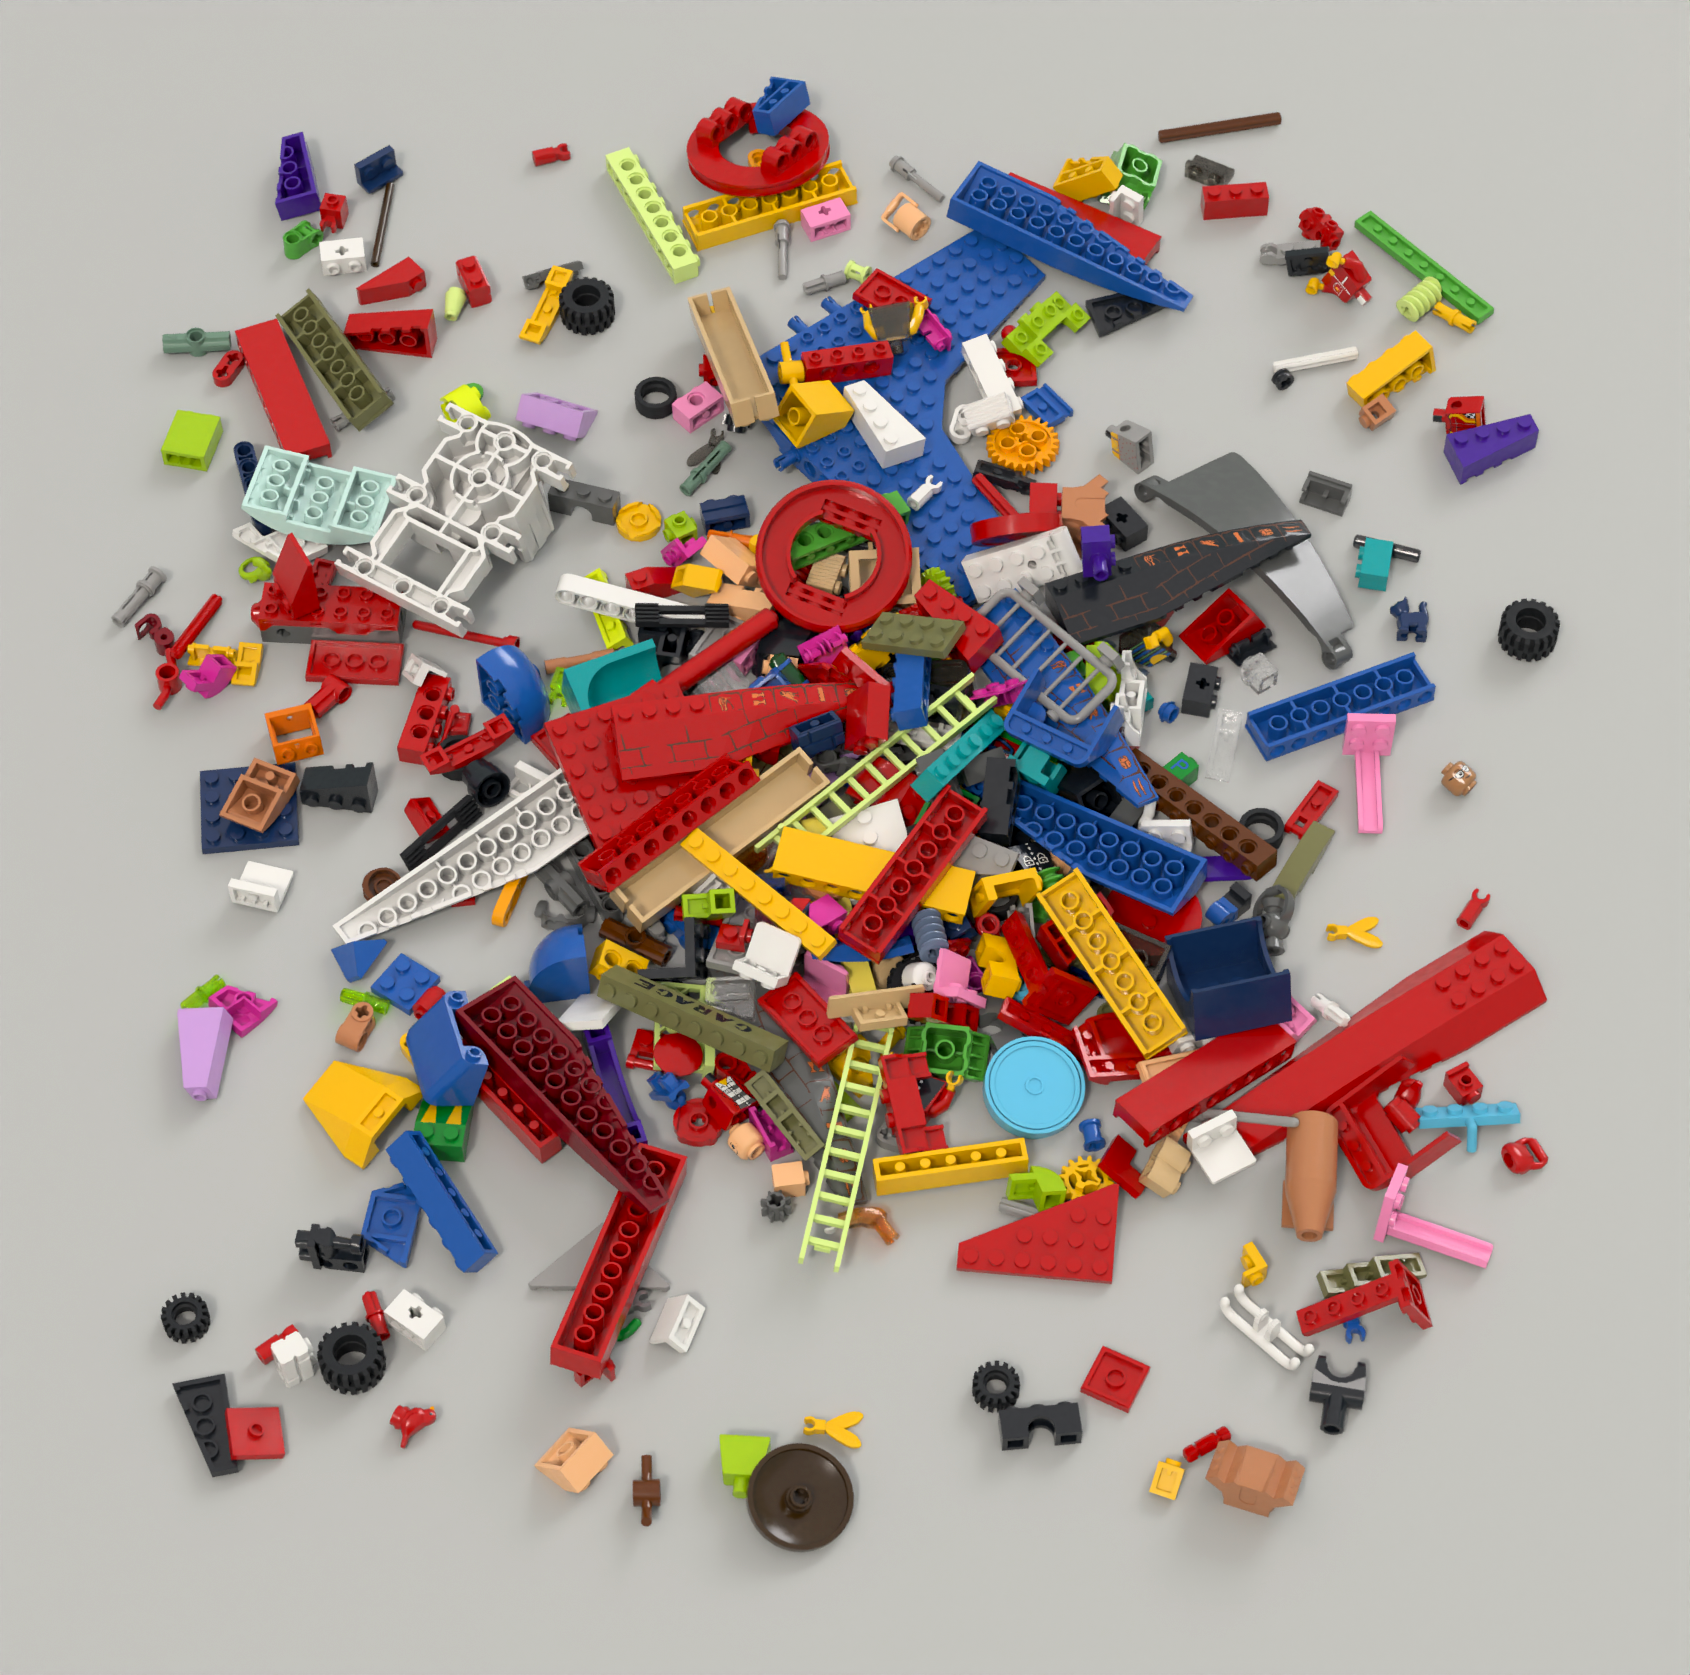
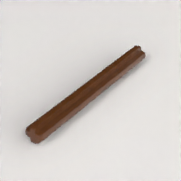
(1219, 127)

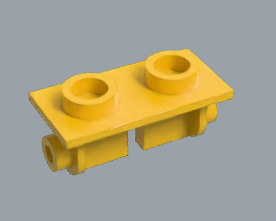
(198, 653)

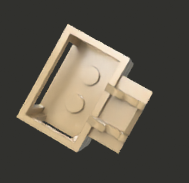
(862, 564)

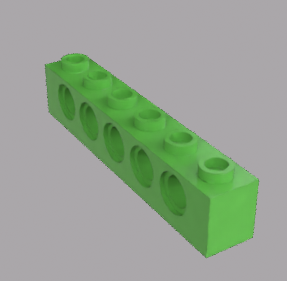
(824, 540)

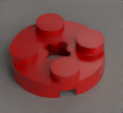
(695, 1135)

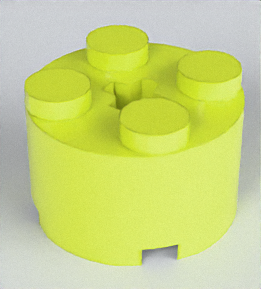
(467, 399)

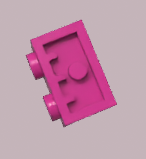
(677, 553)

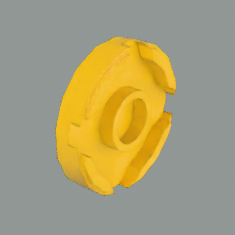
(638, 521)

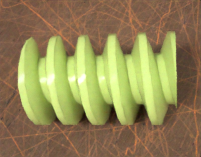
(1420, 299)

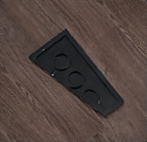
(1117, 311)
(205, 1406)

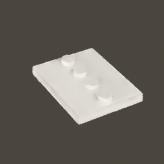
(875, 827)

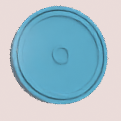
(1033, 1087)

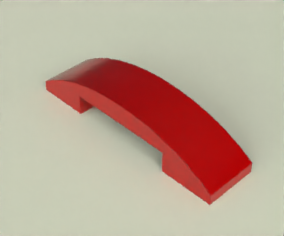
(474, 747)

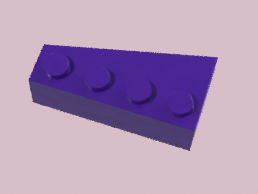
(297, 182)
(1489, 445)

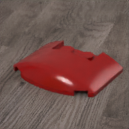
(1108, 1050)

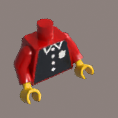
(936, 1095)

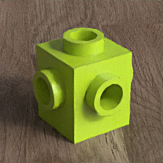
(680, 527)

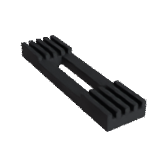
(715, 615)
(464, 812)

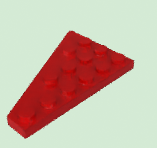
(1059, 1243)

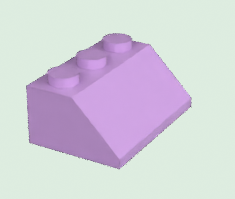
(555, 415)

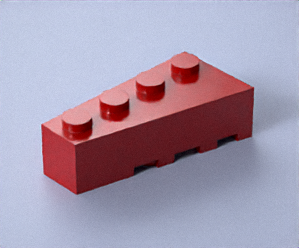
(394, 332)
(981, 634)

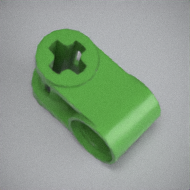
(299, 240)

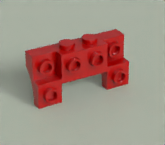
(904, 1103)

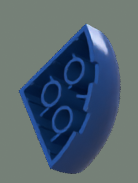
(515, 688)
(559, 966)

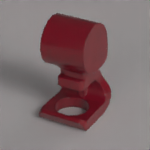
(162, 637)

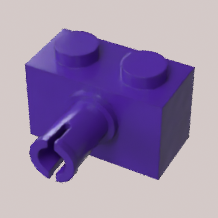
(1096, 551)

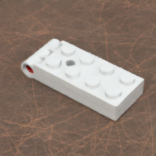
(1008, 563)

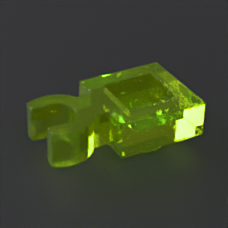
(556, 686)

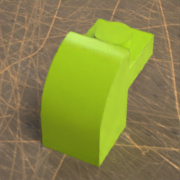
(711, 906)
(1040, 1185)

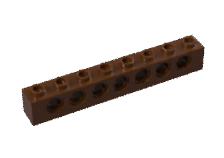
(1209, 822)

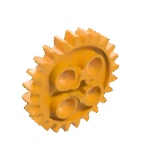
(1023, 445)

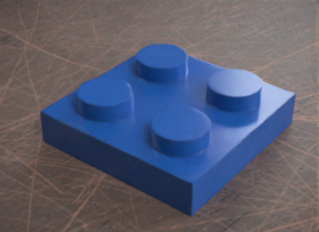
(404, 983)

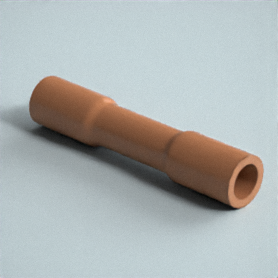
(566, 662)

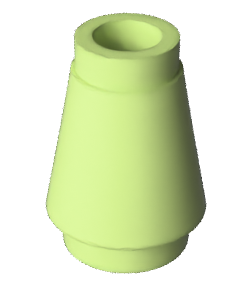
(454, 302)

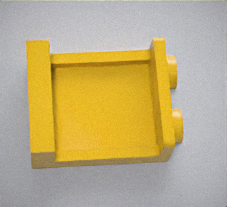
(1023, 883)

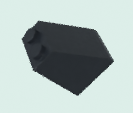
(1088, 789)

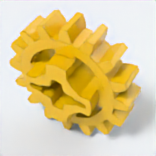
(1083, 1177)

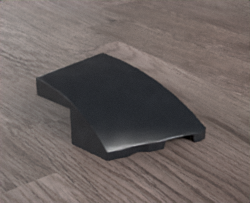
(784, 639)

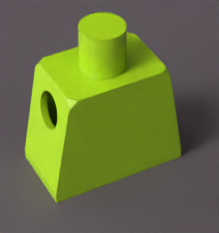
(739, 1458)

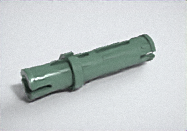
(699, 474)

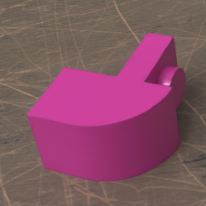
(211, 677)

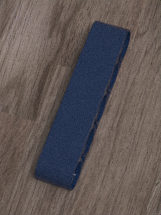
(246, 465)

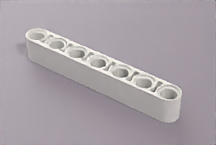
(608, 598)

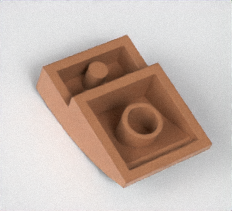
(260, 795)

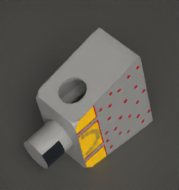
(1132, 445)

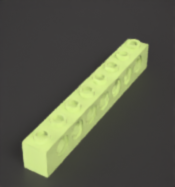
(652, 215)

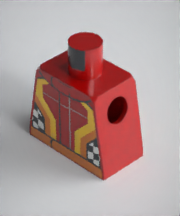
(1462, 413)

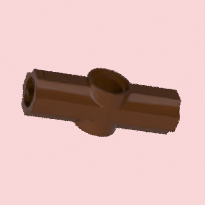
(647, 947)

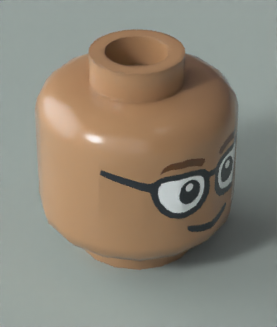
(1458, 778)

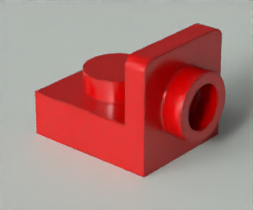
(734, 937)

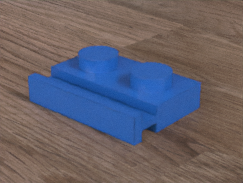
(1047, 406)

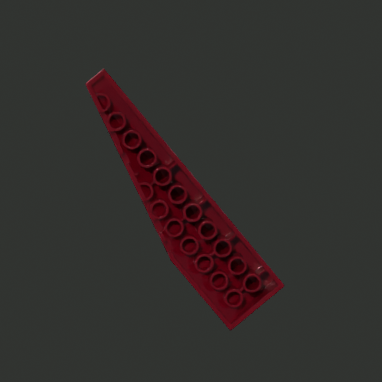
(559, 1084)

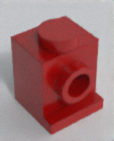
(1463, 1084)

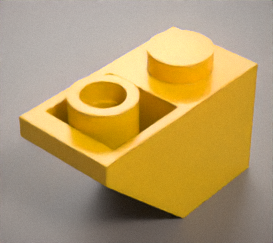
(696, 580)

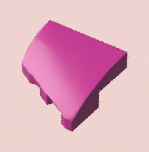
(243, 1007)

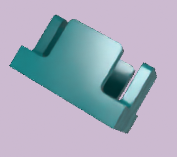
(1037, 769)

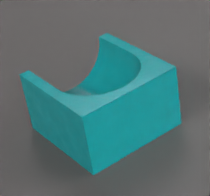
(610, 676)

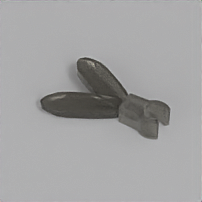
(700, 454)

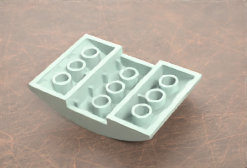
(316, 499)

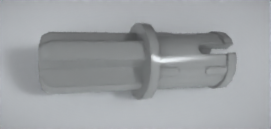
(824, 282)

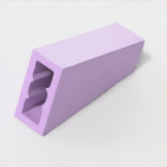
(203, 1049)

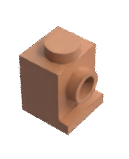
(1381, 408)

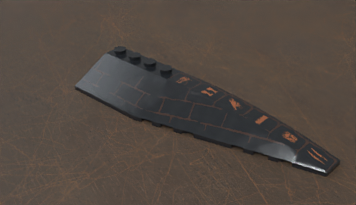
(1163, 579)

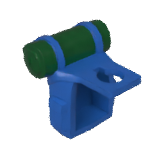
(781, 673)

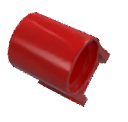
(737, 1067)

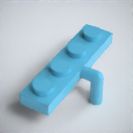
(1468, 1116)

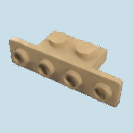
(874, 1008)

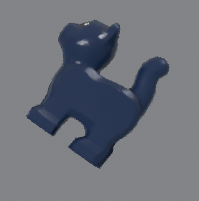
(1410, 622)

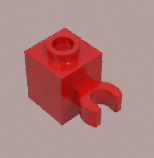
(333, 212)

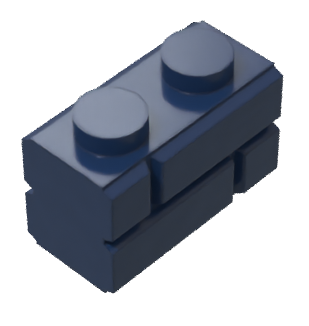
(725, 514)
(817, 734)

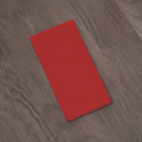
(355, 662)
(804, 1020)

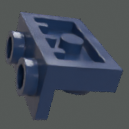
(377, 170)

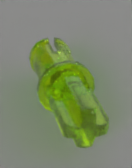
(202, 993)
(353, 997)

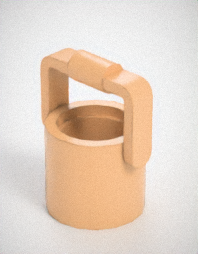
(907, 218)

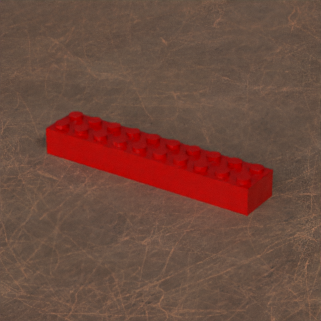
(615, 1272)

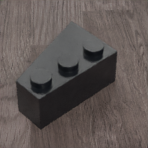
(340, 788)

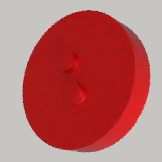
(1010, 528)
(1153, 921)

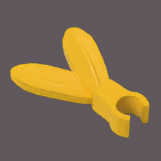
(1356, 932)
(836, 1428)

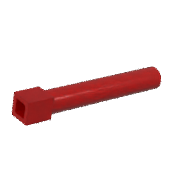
(719, 652)

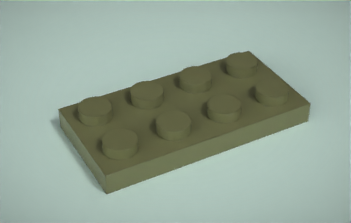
(913, 635)

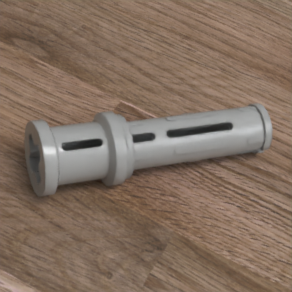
(144, 589)

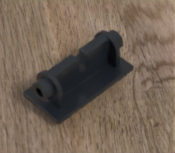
(1243, 649)

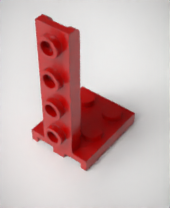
(1051, 990)
(1398, 1287)

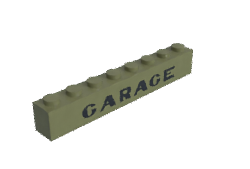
(692, 1018)

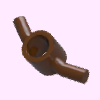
(646, 1491)

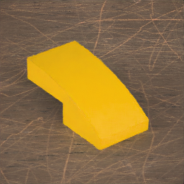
(247, 664)

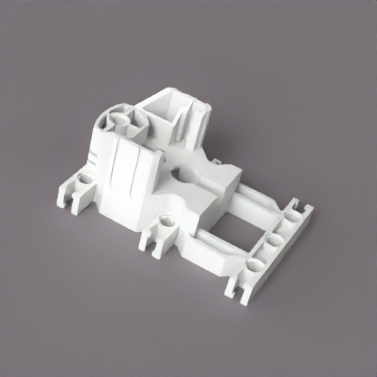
(474, 500)

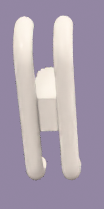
(1264, 1330)

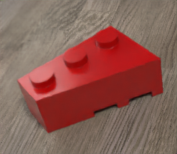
(1055, 944)

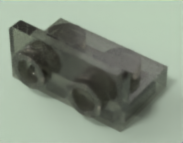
(1208, 171)

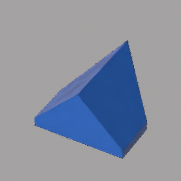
(357, 957)

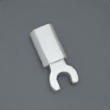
(923, 493)

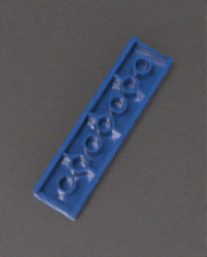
(1324, 709)

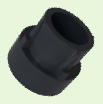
(486, 782)

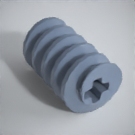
(929, 934)

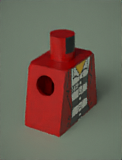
(727, 1100)

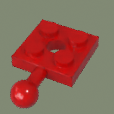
(1025, 373)

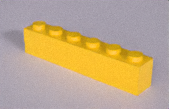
(949, 1166)

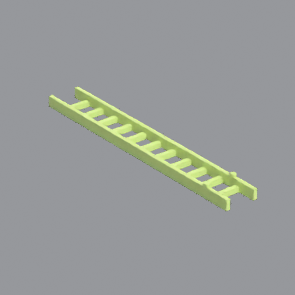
(866, 762)
(822, 1244)

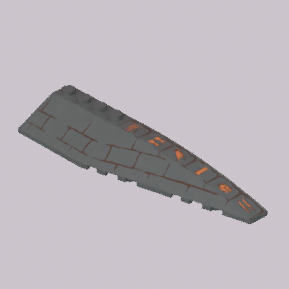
(812, 1094)

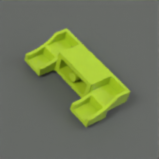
(1044, 318)

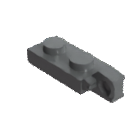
(533, 280)

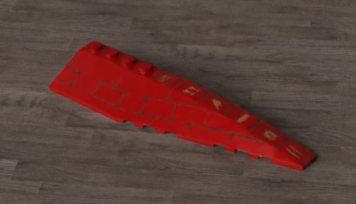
(696, 730)

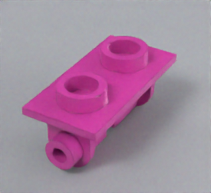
(940, 337)

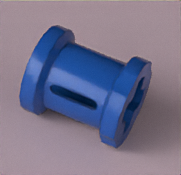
(1092, 1135)

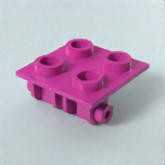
(823, 646)
(1006, 693)

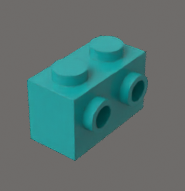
(1375, 564)

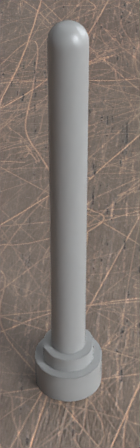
(1250, 1118)

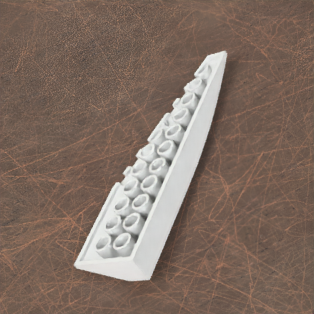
(493, 853)

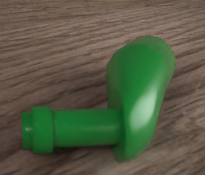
(631, 1328)

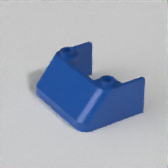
(1027, 724)

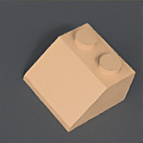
(575, 1459)

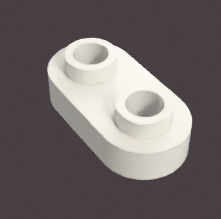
(958, 429)

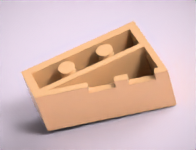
(741, 602)

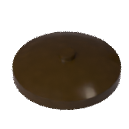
(799, 1497)

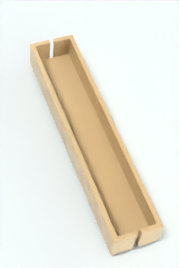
(733, 358)
(735, 828)

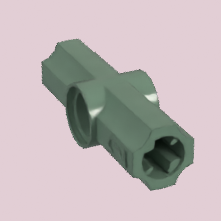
(196, 342)

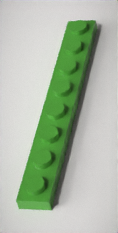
(1423, 266)

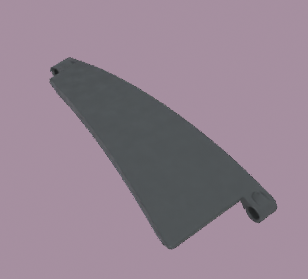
(1234, 496)

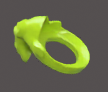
(262, 573)

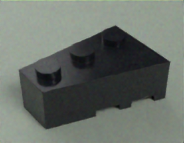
(1001, 799)

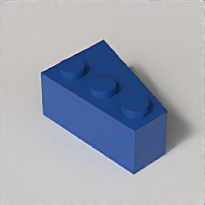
(780, 104)

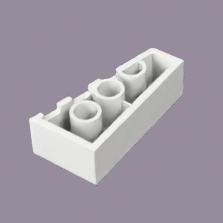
(882, 427)

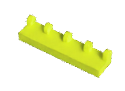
(612, 629)

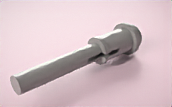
(899, 165)
(782, 230)

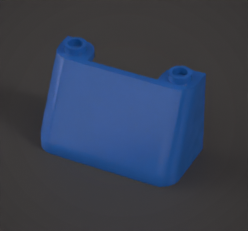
(443, 1066)

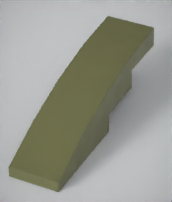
(1304, 858)
(784, 1115)
(1357, 1274)

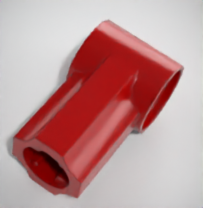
(332, 691)

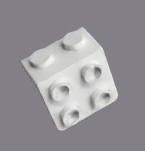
(769, 956)

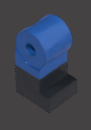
(1230, 906)

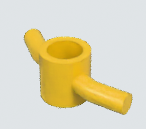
(789, 371)

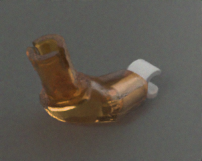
(869, 1218)

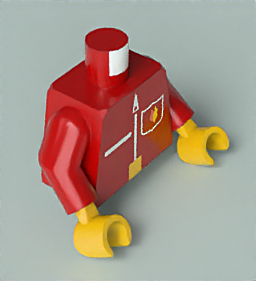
(1344, 279)

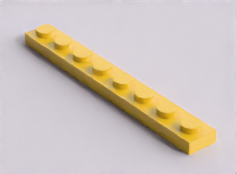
(758, 893)

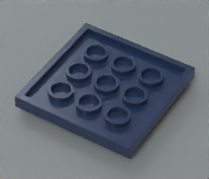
(223, 835)

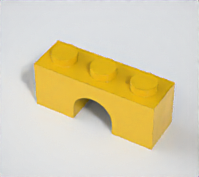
(1001, 970)

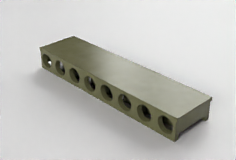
(335, 361)

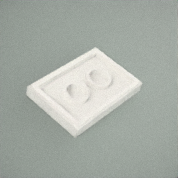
(588, 1013)

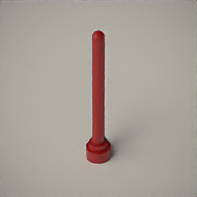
(471, 636)

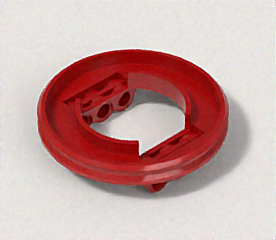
(784, 167)
(856, 511)

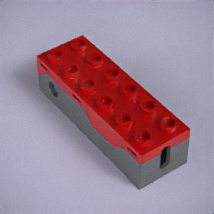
(343, 615)

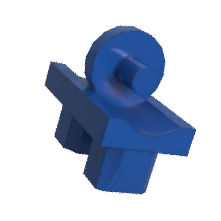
(668, 1089)

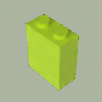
(192, 440)

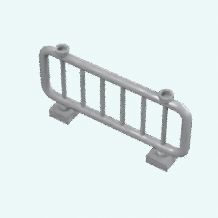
(1108, 655)

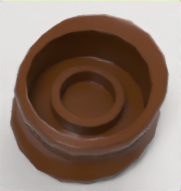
(377, 881)

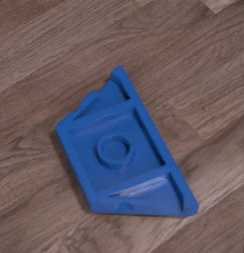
(392, 1222)

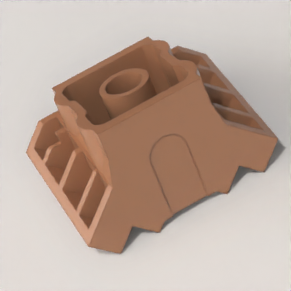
(1083, 507)
(1254, 1478)

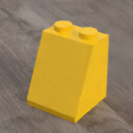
(812, 412)

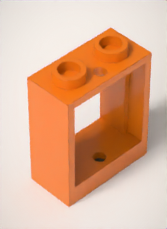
(301, 719)

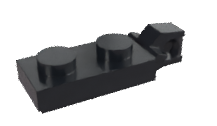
(1004, 477)

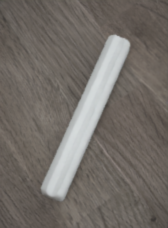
(1317, 359)

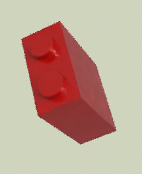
(867, 717)

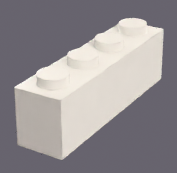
(989, 371)

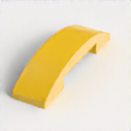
(548, 307)

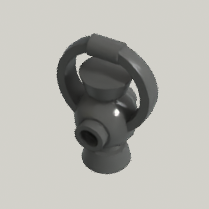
(1273, 921)

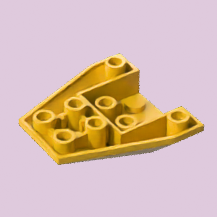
(358, 1105)

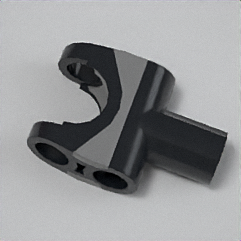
(1336, 1394)

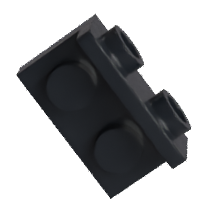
(1307, 261)

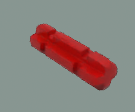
(1206, 1444)

